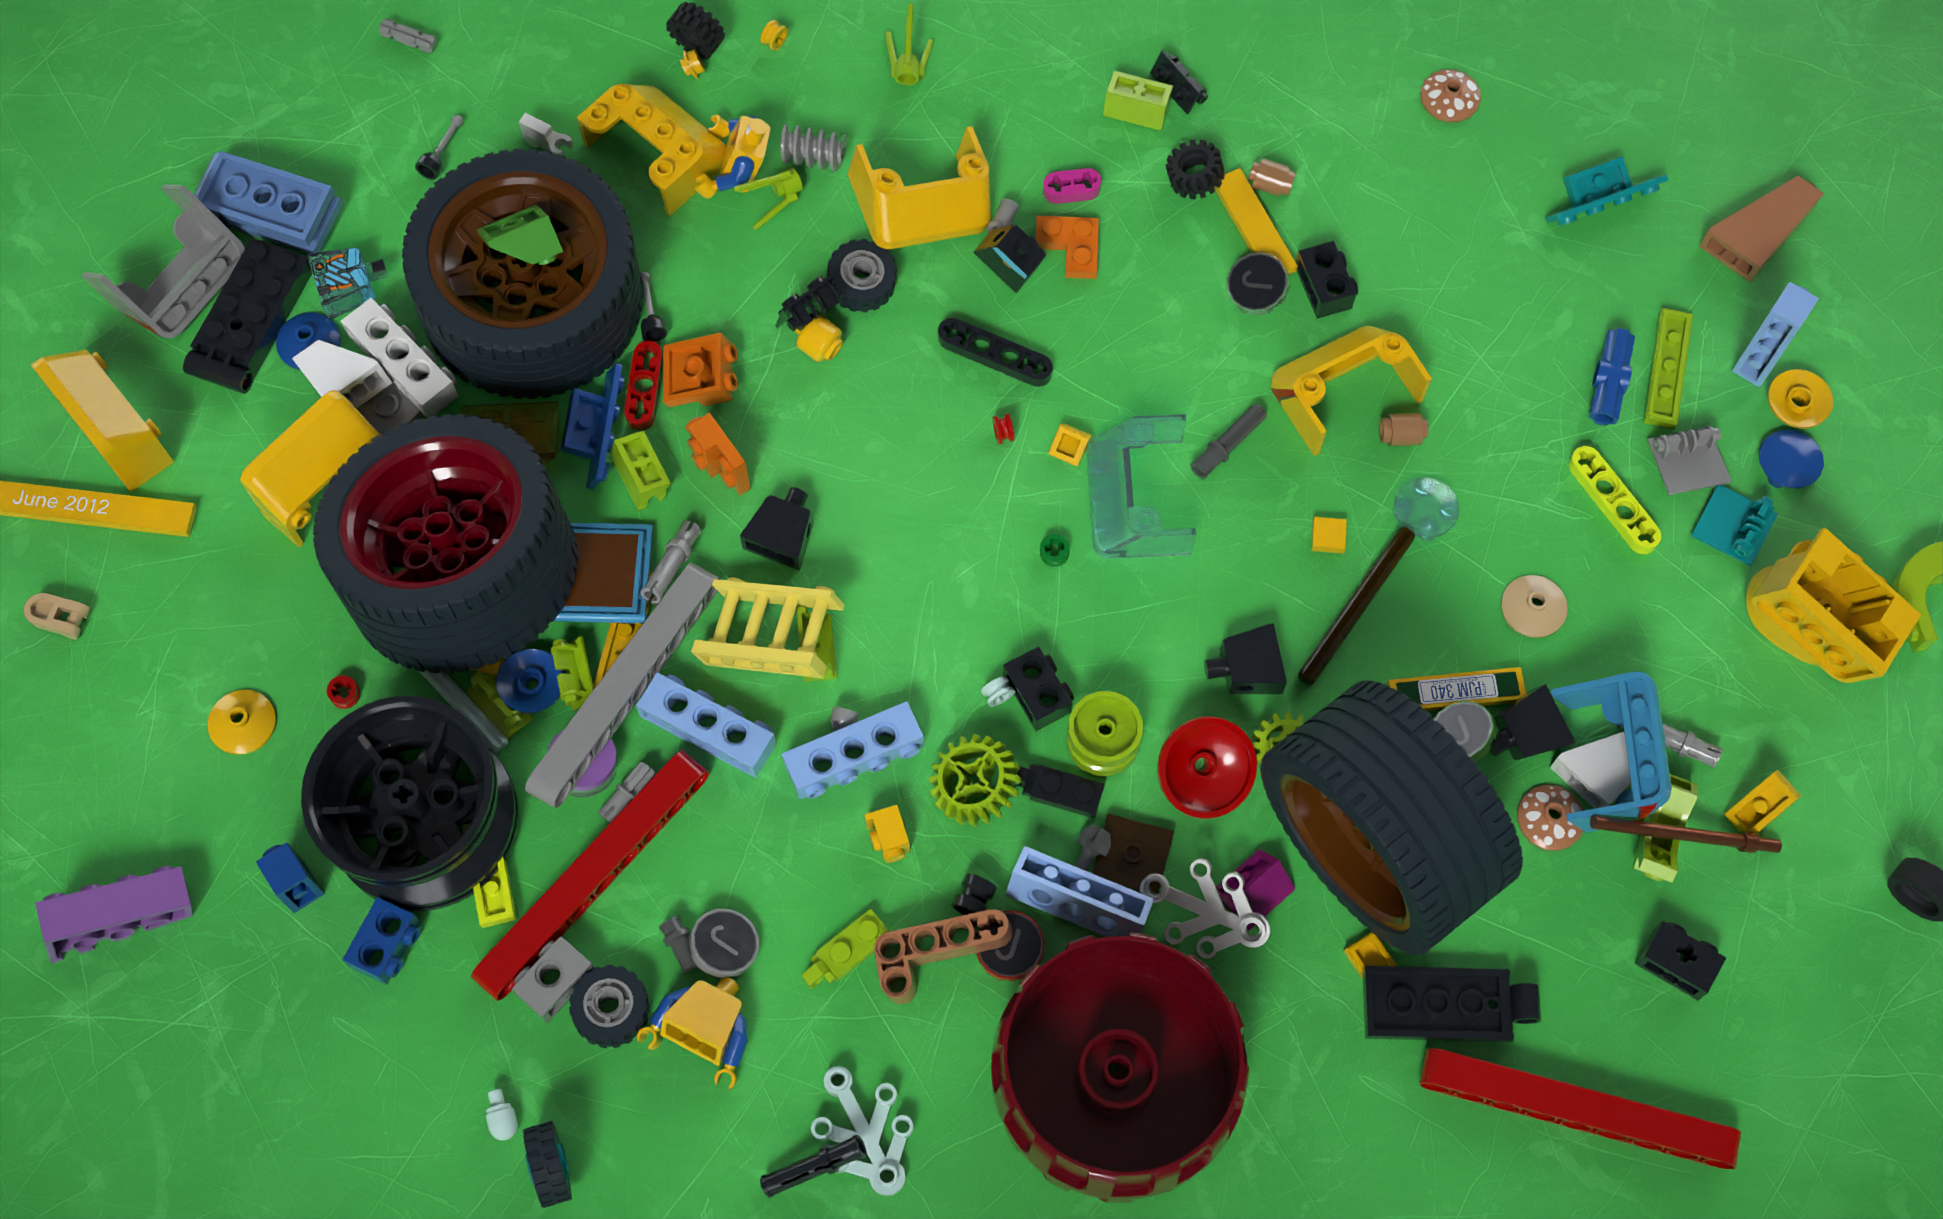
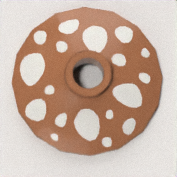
(1450, 105)
(1539, 826)

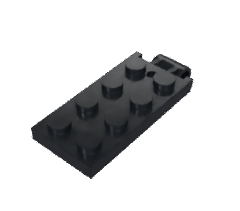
(1445, 1003)

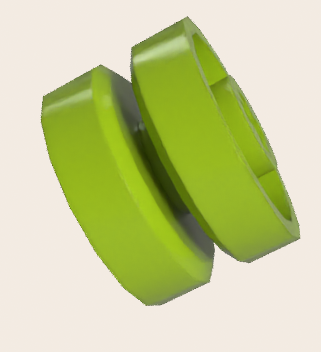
(1107, 714)

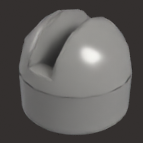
(842, 717)

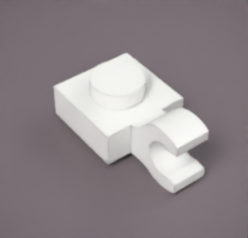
(541, 135)

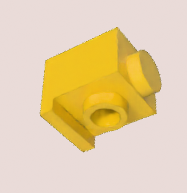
(888, 833)

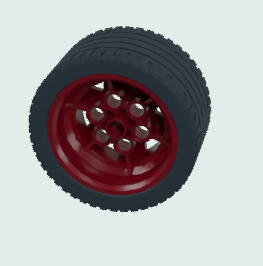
(468, 524)

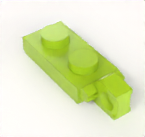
(845, 950)

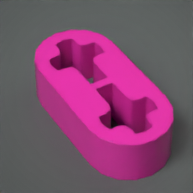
(1071, 186)

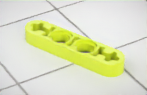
(1619, 497)

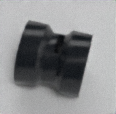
(974, 895)

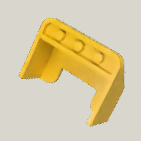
(685, 143)

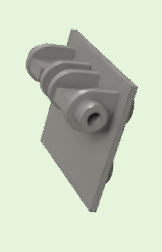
(1689, 460)

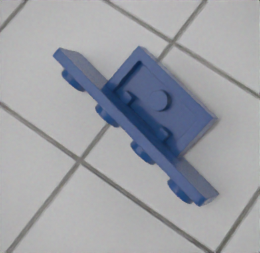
(590, 423)

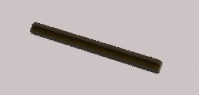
(1356, 606)

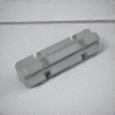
(407, 35)

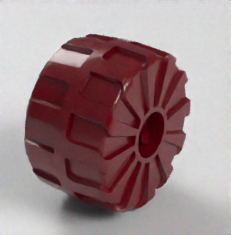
(1132, 1008)

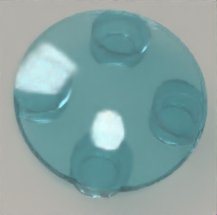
(1426, 507)

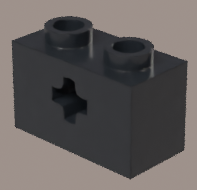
(1662, 959)

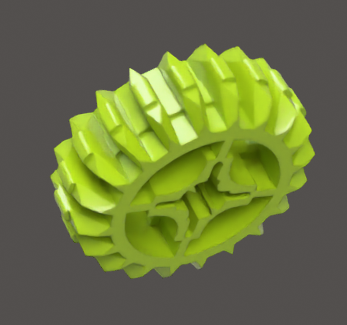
(966, 791)

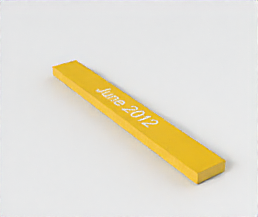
(96, 508)

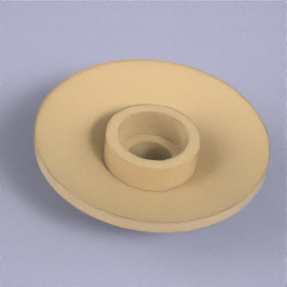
(1532, 619)

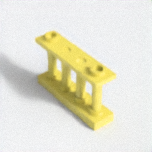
(773, 657)

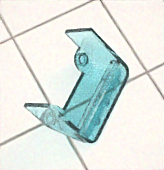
(1117, 524)

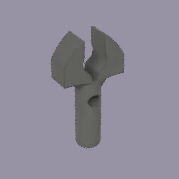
(1093, 842)

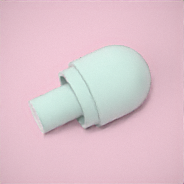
(501, 1117)

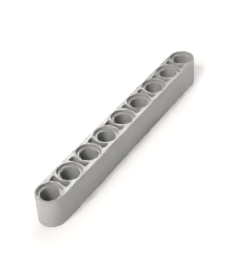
(621, 687)

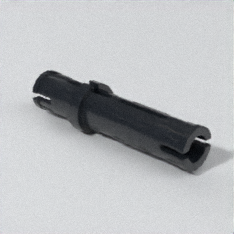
(825, 1161)

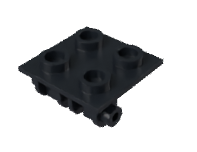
(799, 311)

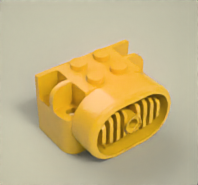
(1822, 606)

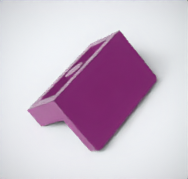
(1264, 884)

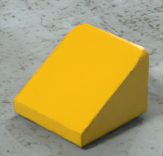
(1070, 444)

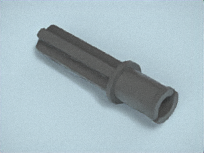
(1219, 450)

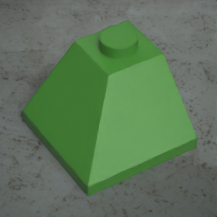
(523, 236)

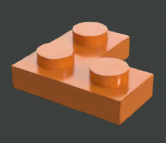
(1075, 236)

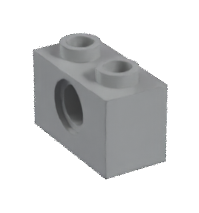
(550, 999)

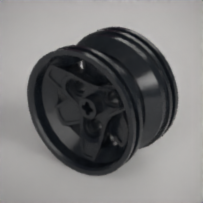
(368, 745)

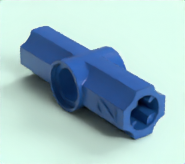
(1612, 376)

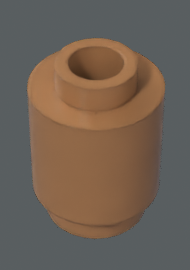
(1271, 177)
(1403, 429)

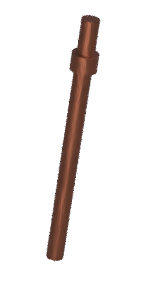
(1743, 841)

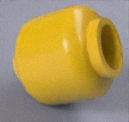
(820, 339)

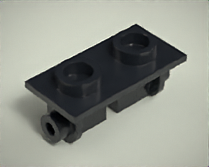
(1185, 90)

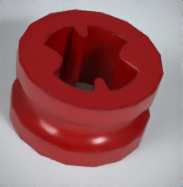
(1003, 428)
(338, 701)

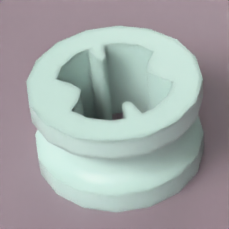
(997, 691)

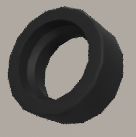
(1918, 888)

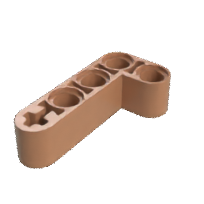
(944, 948)

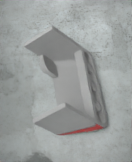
(188, 279)

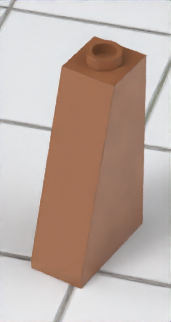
(1760, 229)

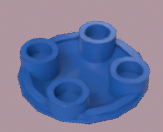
(1791, 459)

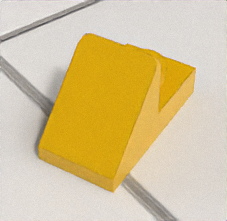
(1763, 804)

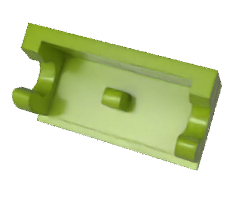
(1137, 100)
(639, 469)
(825, 643)

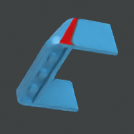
(1632, 702)

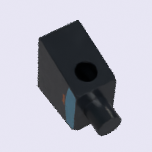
(1010, 255)

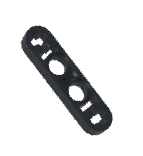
(997, 348)

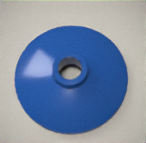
(289, 337)
(520, 670)

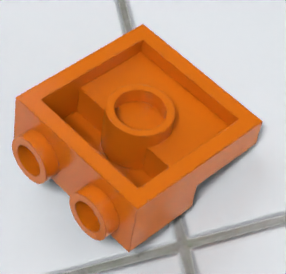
(699, 371)
(716, 453)

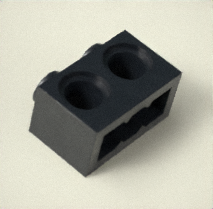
(1319, 280)
(1030, 690)

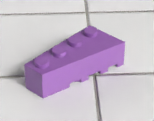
(112, 910)

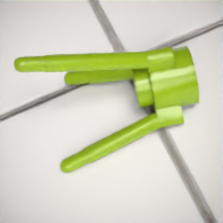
(907, 68)
(783, 184)

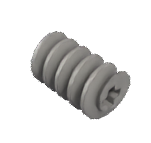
(812, 148)

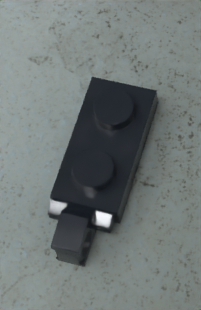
(1061, 789)

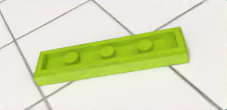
(1668, 368)

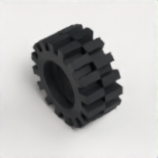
(695, 29)
(1192, 156)

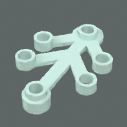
(869, 1133)

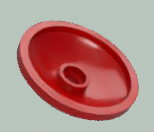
(1226, 772)

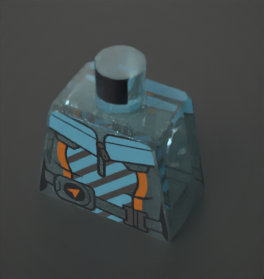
(344, 279)

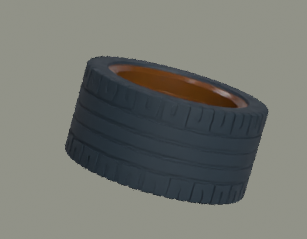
(509, 348)
(1392, 816)

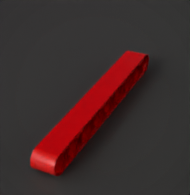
(590, 874)
(1580, 1108)

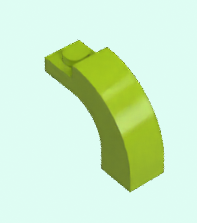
(1912, 583)
(1656, 855)

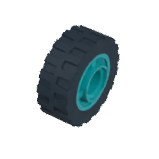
(547, 1164)

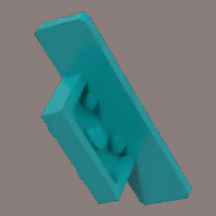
(1599, 185)

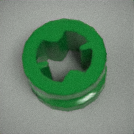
(1063, 555)

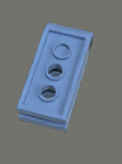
(269, 202)

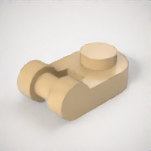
(46, 609)

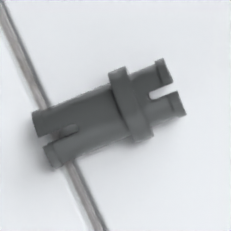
(678, 939)

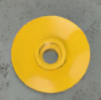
(1804, 388)
(251, 731)

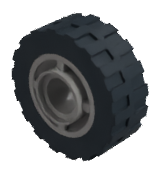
(864, 258)
(606, 985)

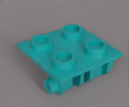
(1735, 524)

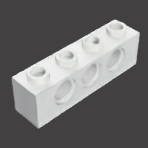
(428, 394)

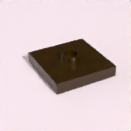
(1134, 852)

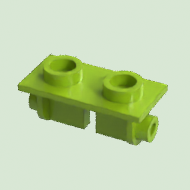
(576, 683)
(485, 696)

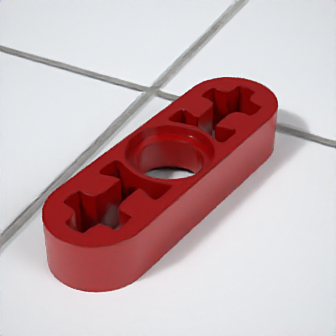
(649, 397)

